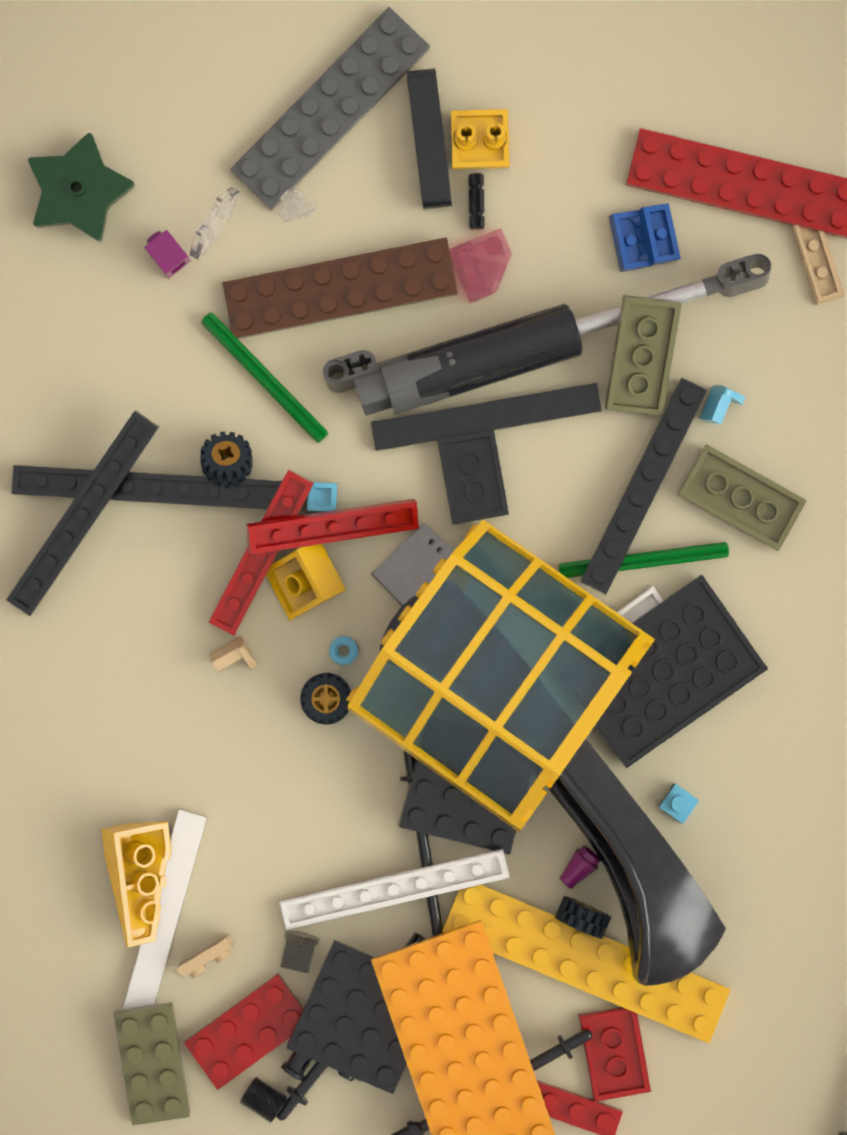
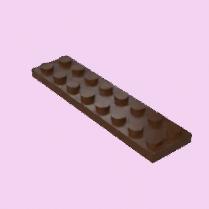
(340, 288)

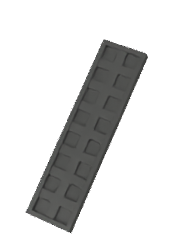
(330, 108)

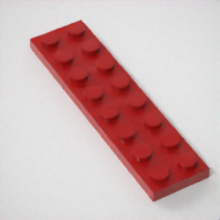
(739, 182)

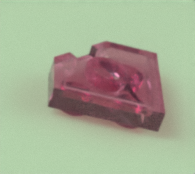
(481, 264)

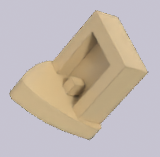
(231, 653)

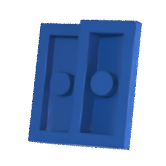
(644, 237)

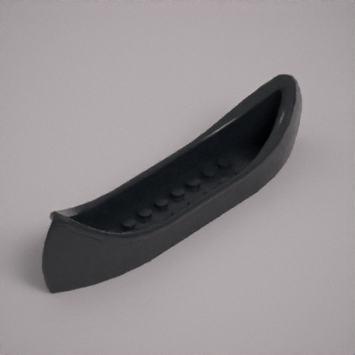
(662, 905)

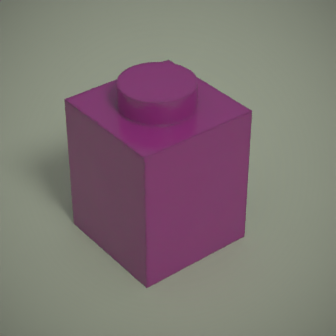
(166, 252)

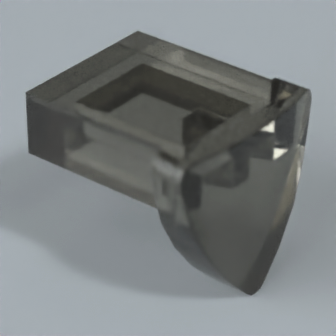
(298, 950)

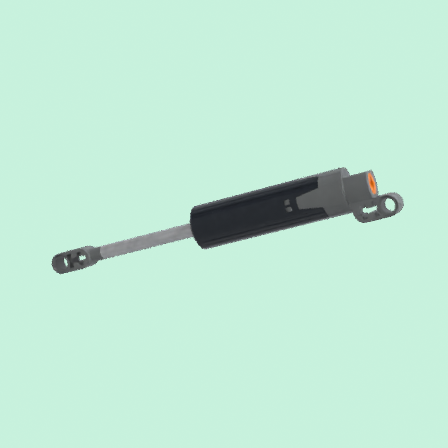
(506, 348)

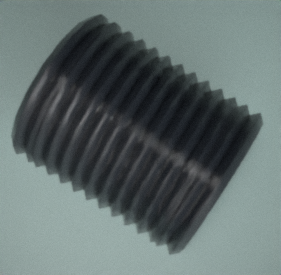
(263, 1099)

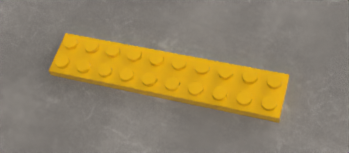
(586, 962)

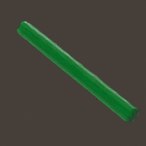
(264, 377)
(654, 558)

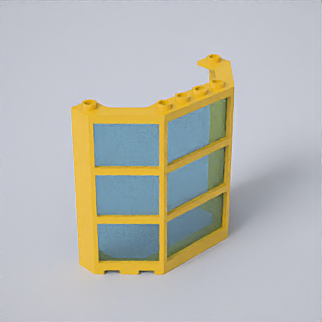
(498, 673)

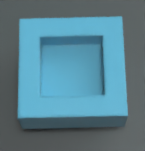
(322, 497)
(678, 803)

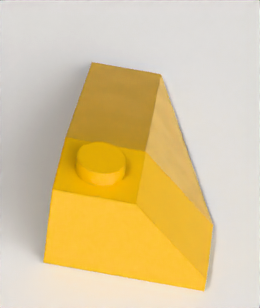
(136, 867)

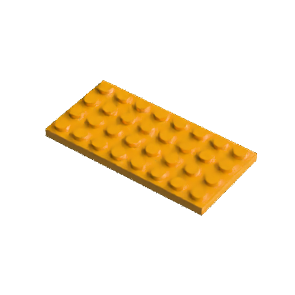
(461, 1036)

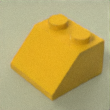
(304, 580)

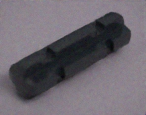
(476, 201)

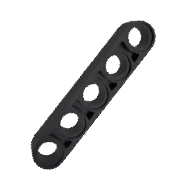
(429, 138)

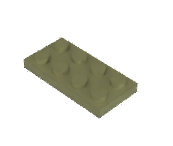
(642, 355)
(742, 497)
(152, 1063)

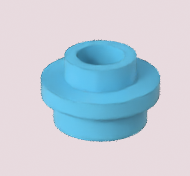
(353, 650)

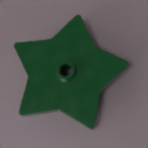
(82, 209)

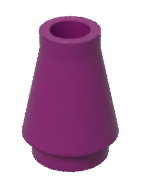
(580, 866)

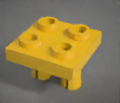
(480, 139)

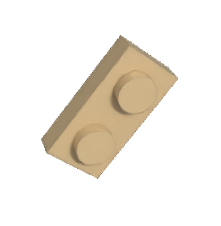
(196, 964)

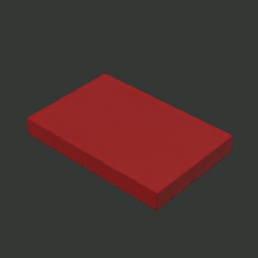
(615, 1054)

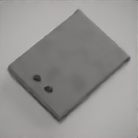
(412, 564)

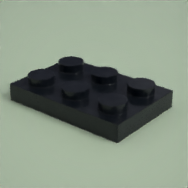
(473, 477)

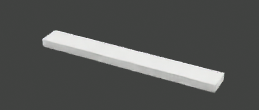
(394, 889)
(154, 955)

